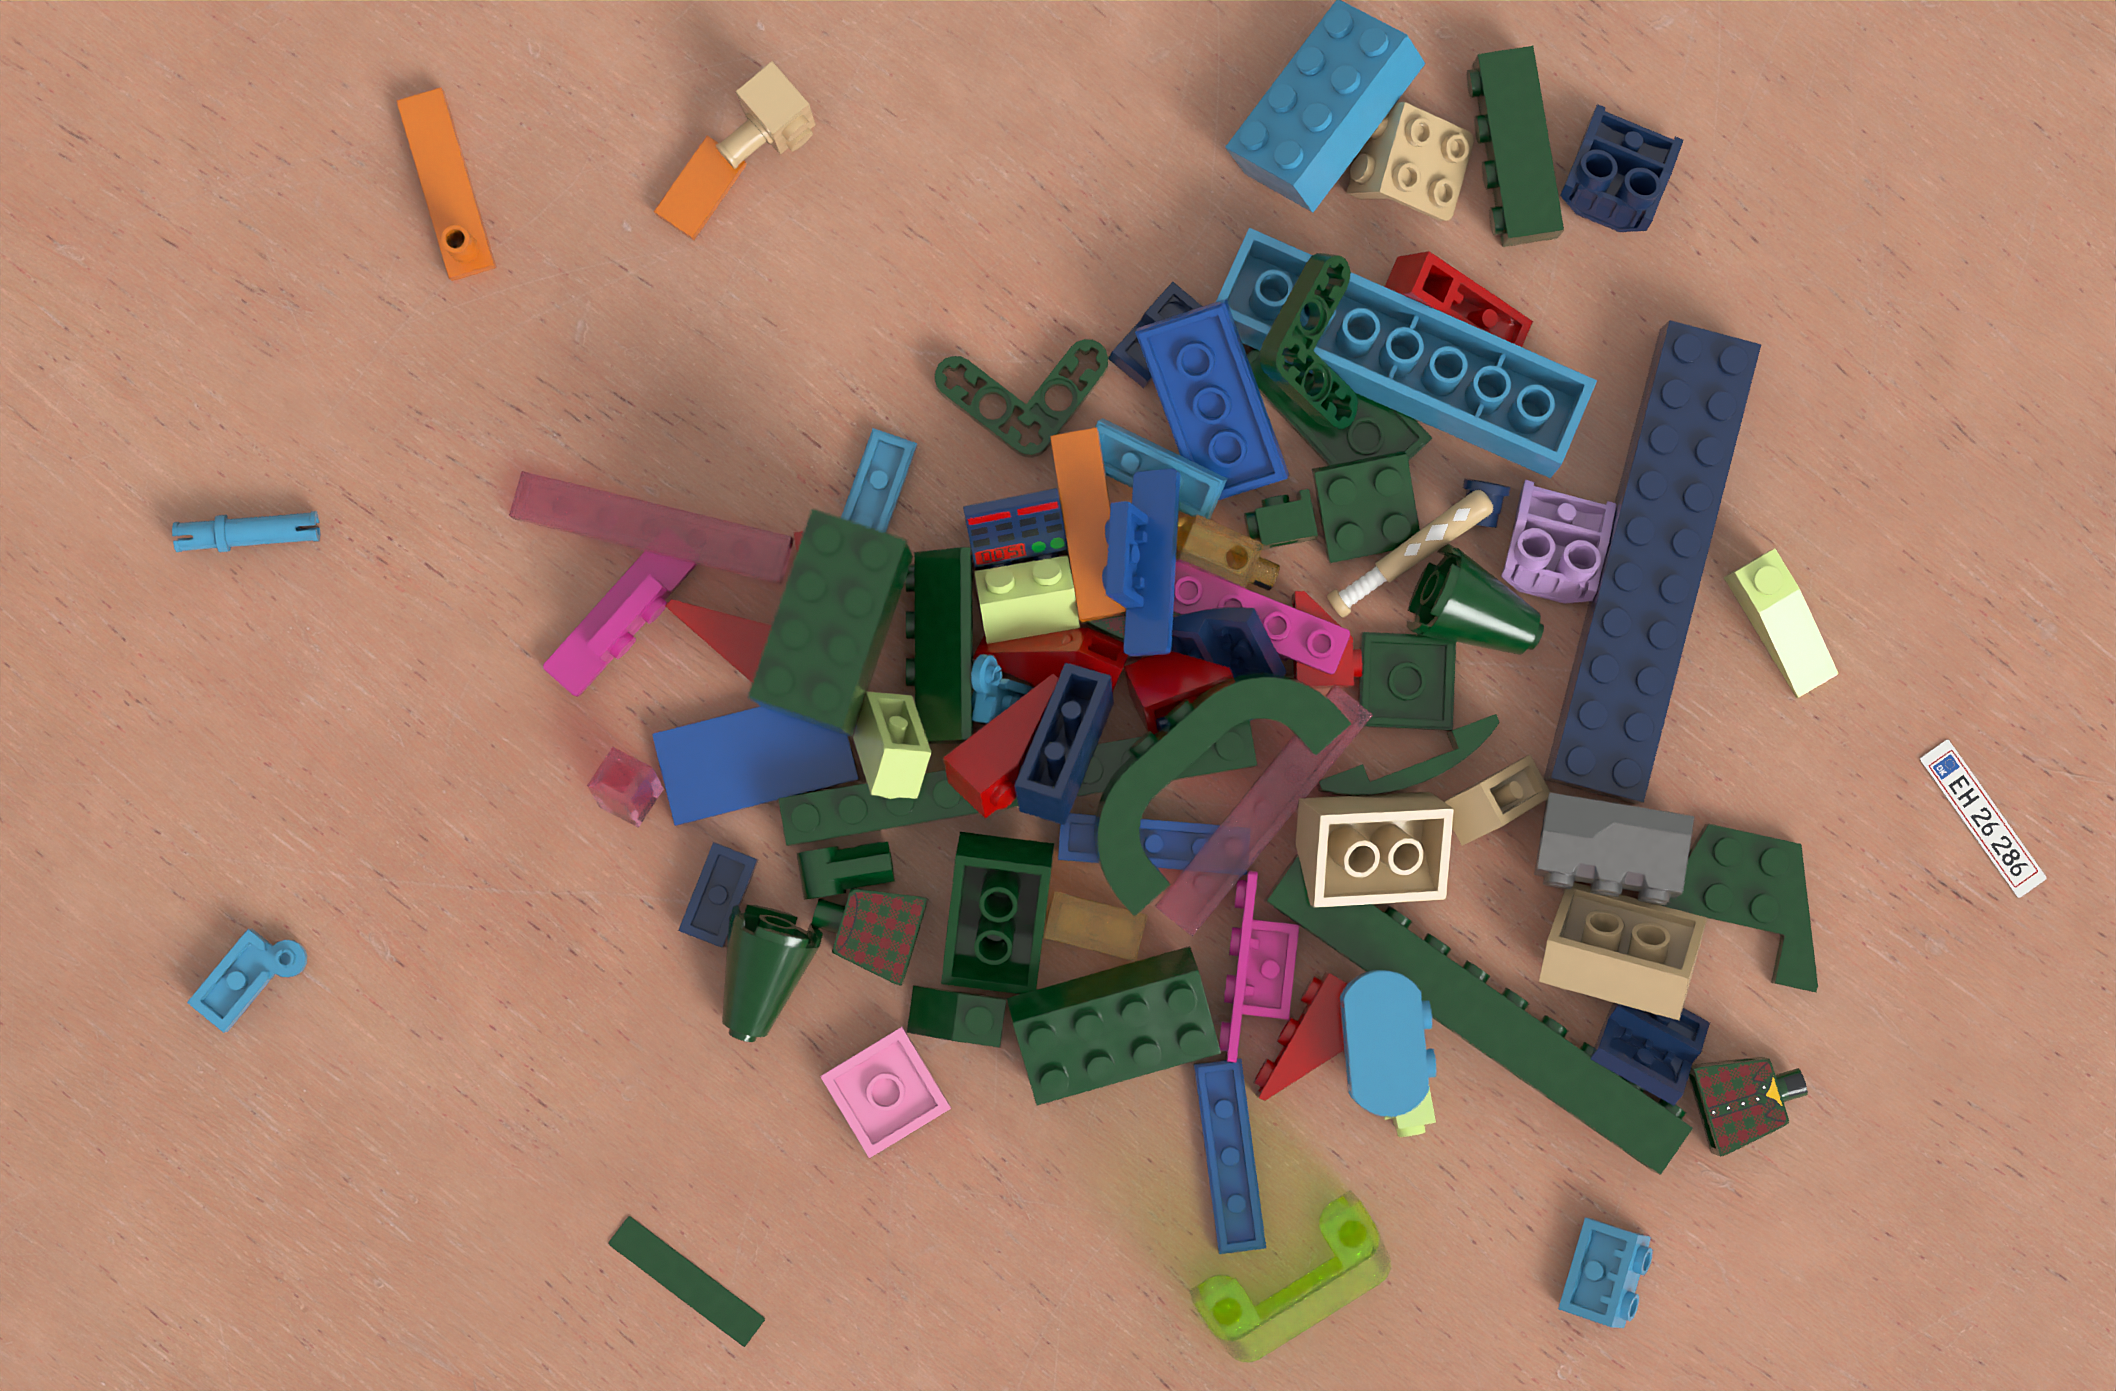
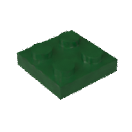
(1366, 505)

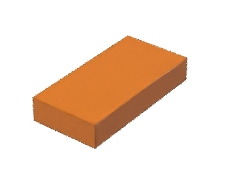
(698, 190)

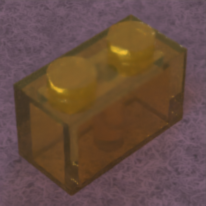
(1095, 926)

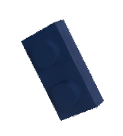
(716, 892)

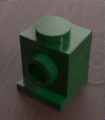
(1282, 521)

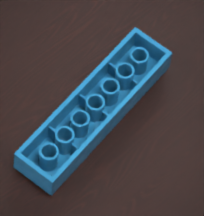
(1420, 360)

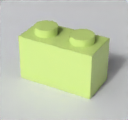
(1027, 599)
(891, 745)

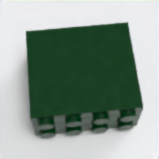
(831, 622)

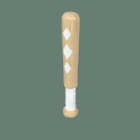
(1421, 545)

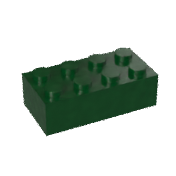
(1113, 1025)

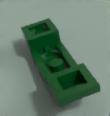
(1463, 741)

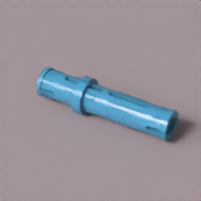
(228, 533)

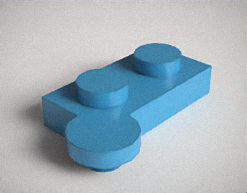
(991, 692)
(244, 975)

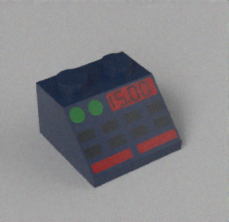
(1016, 529)

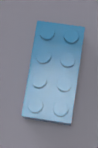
(1325, 105)

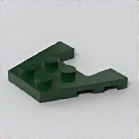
(1757, 886)

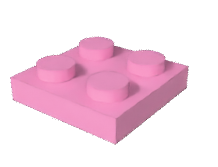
(885, 1092)

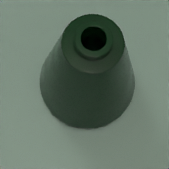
(1471, 607)
(763, 967)

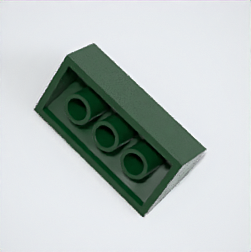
(942, 642)

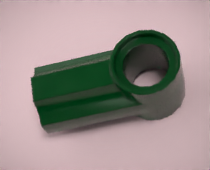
(834, 870)

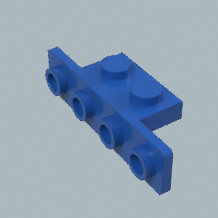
(1143, 560)

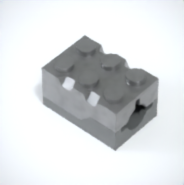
(1613, 848)

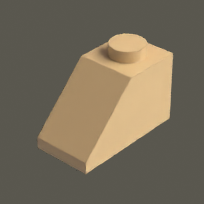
(1497, 800)

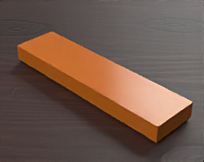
(1085, 514)

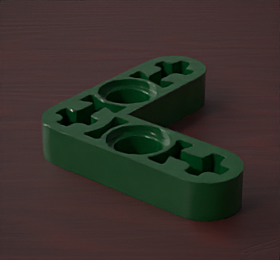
(1322, 288)
(1036, 410)

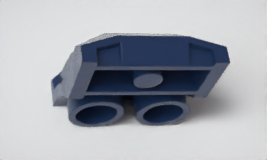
(1620, 173)

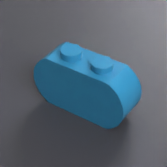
(1386, 1042)

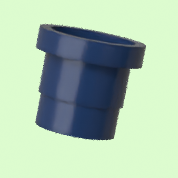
(1495, 493)

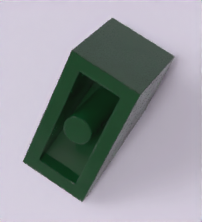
(957, 1016)

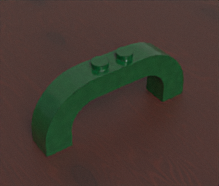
(1168, 753)

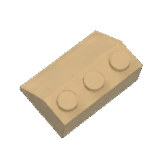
(1374, 848)
(1623, 950)

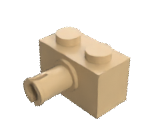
(774, 116)

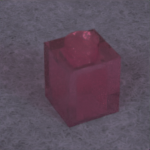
(625, 787)

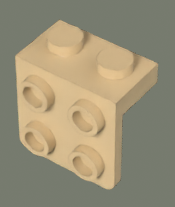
(1413, 162)

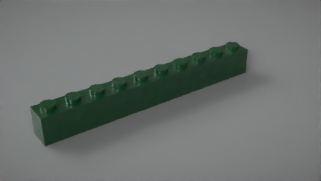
(856, 811)
(1492, 1022)

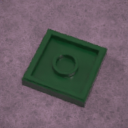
(1407, 681)

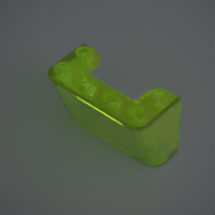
(1256, 1330)

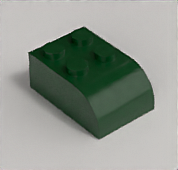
(997, 913)

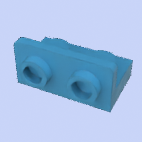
(1606, 1274)

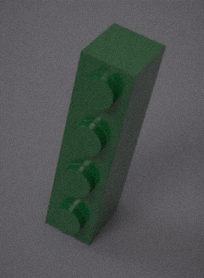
(1516, 146)

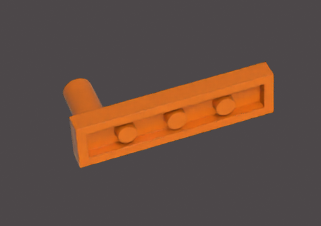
(446, 184)

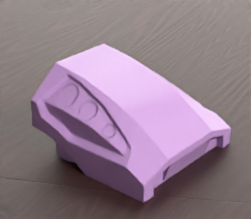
(1558, 545)

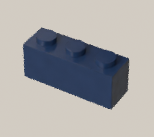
(1064, 743)

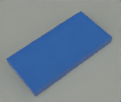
(1213, 397)
(748, 762)

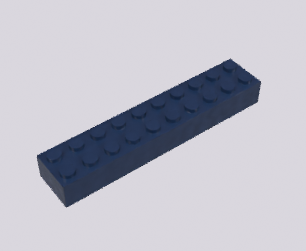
(1652, 562)

